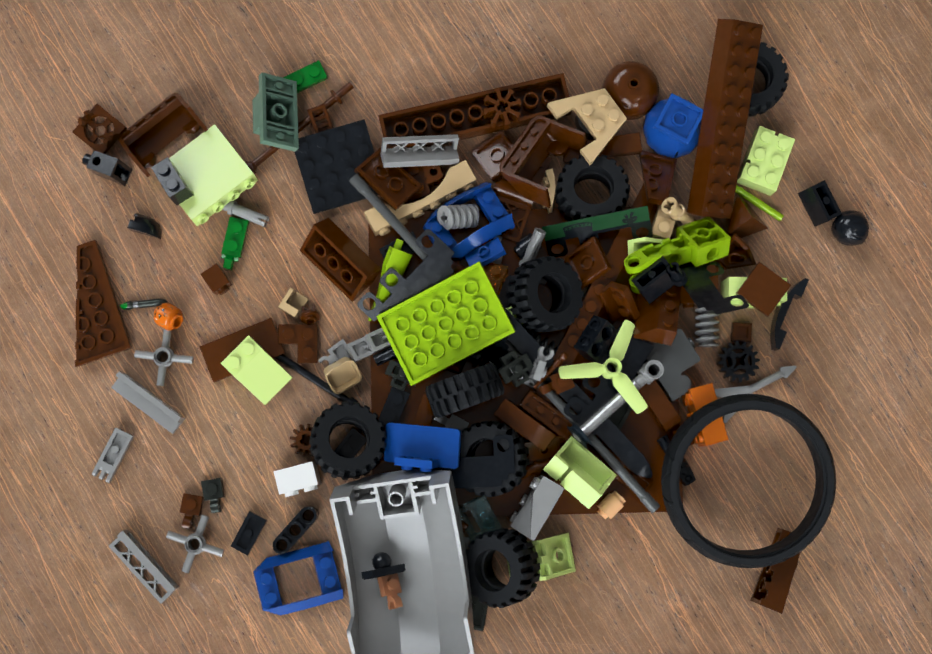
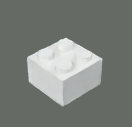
(297, 477)

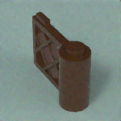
(510, 196)

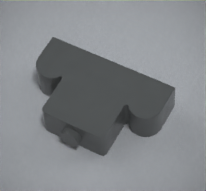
(675, 360)

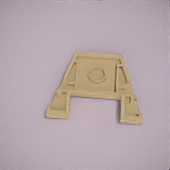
(597, 113)

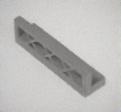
(419, 154)
(147, 402)
(147, 562)

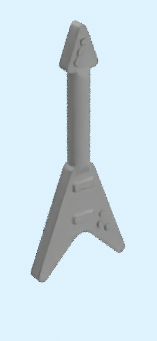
(783, 372)

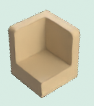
(293, 303)

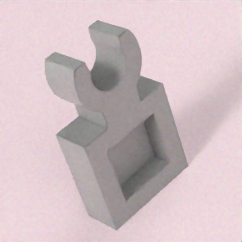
(336, 352)

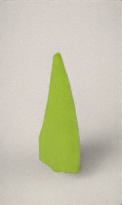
(394, 259)

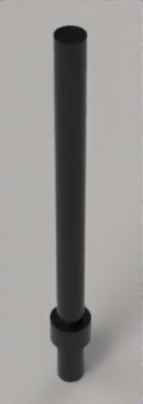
(314, 379)

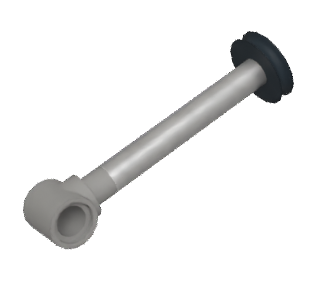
(581, 433)

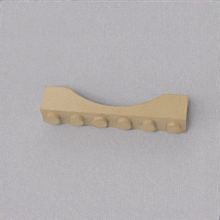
(458, 179)

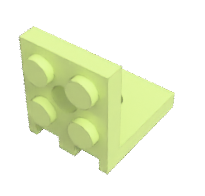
(549, 564)

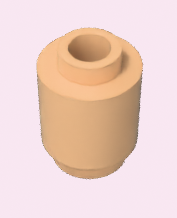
(611, 505)

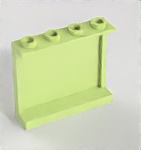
(212, 174)

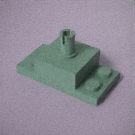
(276, 112)

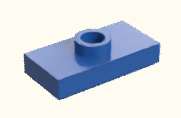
(486, 253)

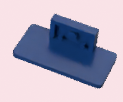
(422, 446)

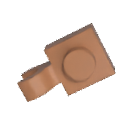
(390, 587)

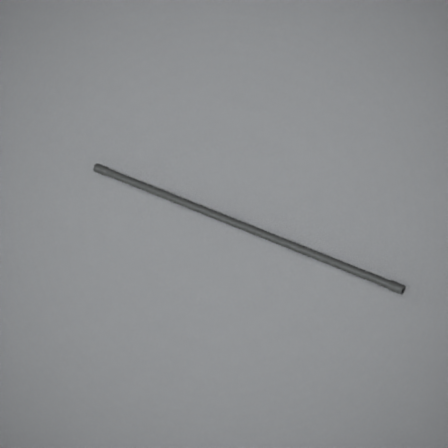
(647, 500)

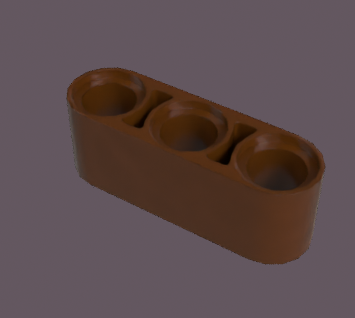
(660, 405)

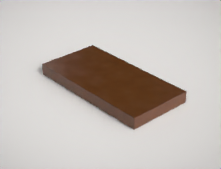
(216, 351)

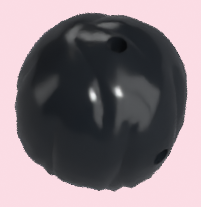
(850, 228)

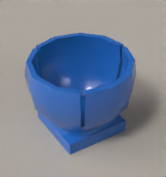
(673, 127)

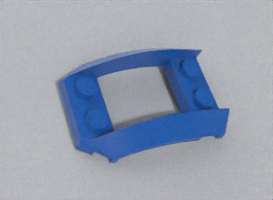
(493, 211)
(325, 571)

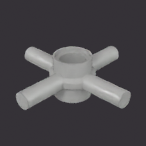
(156, 357)
(187, 542)

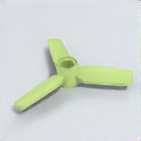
(620, 380)

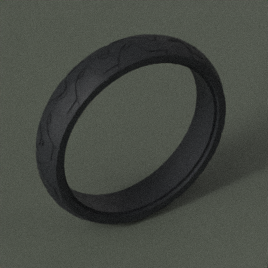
(824, 487)

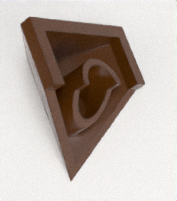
(744, 220)
(739, 255)

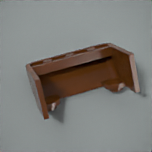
(158, 130)
(530, 150)

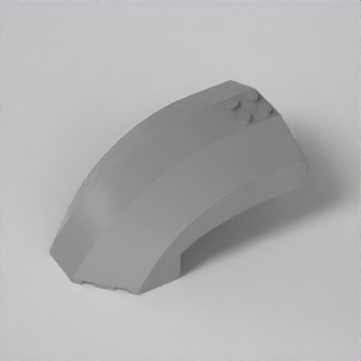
(417, 525)

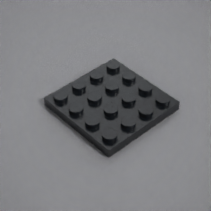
(329, 162)

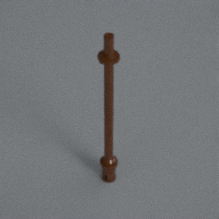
(336, 97)

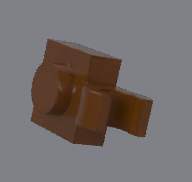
(557, 384)
(191, 506)

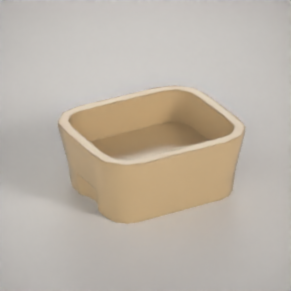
(342, 375)

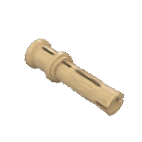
(676, 211)

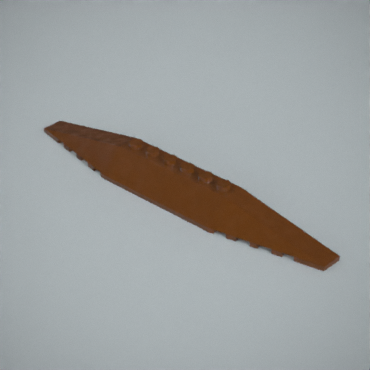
(592, 301)

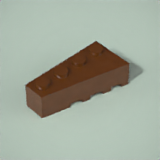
(775, 580)

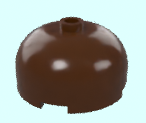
(632, 88)

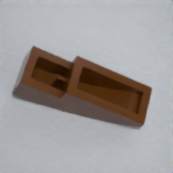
(525, 424)

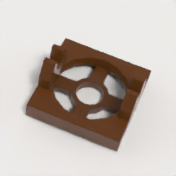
(109, 139)

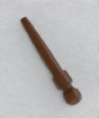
(557, 363)

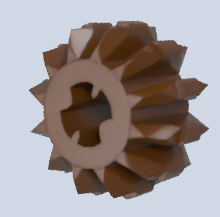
(300, 436)

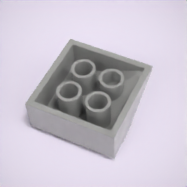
(536, 506)

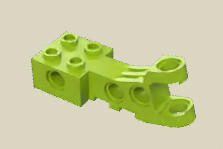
(694, 243)

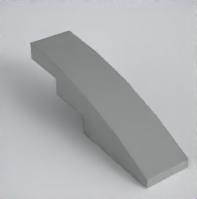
(368, 345)

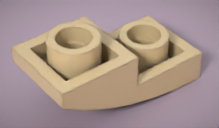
(549, 182)

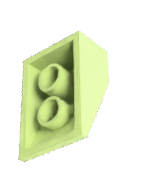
(256, 370)

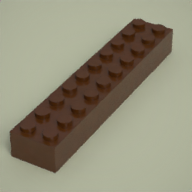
(465, 113)
(724, 118)

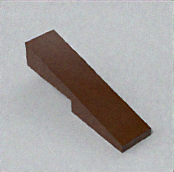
(618, 146)

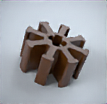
(509, 108)

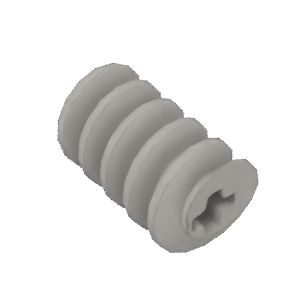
(458, 216)
(706, 327)

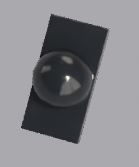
(382, 567)

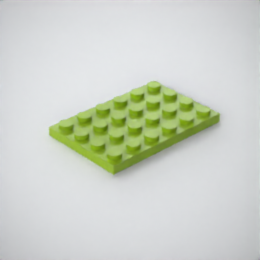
(445, 323)

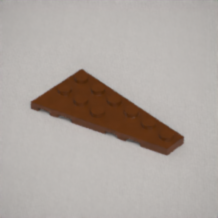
(98, 316)

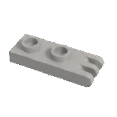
(113, 454)

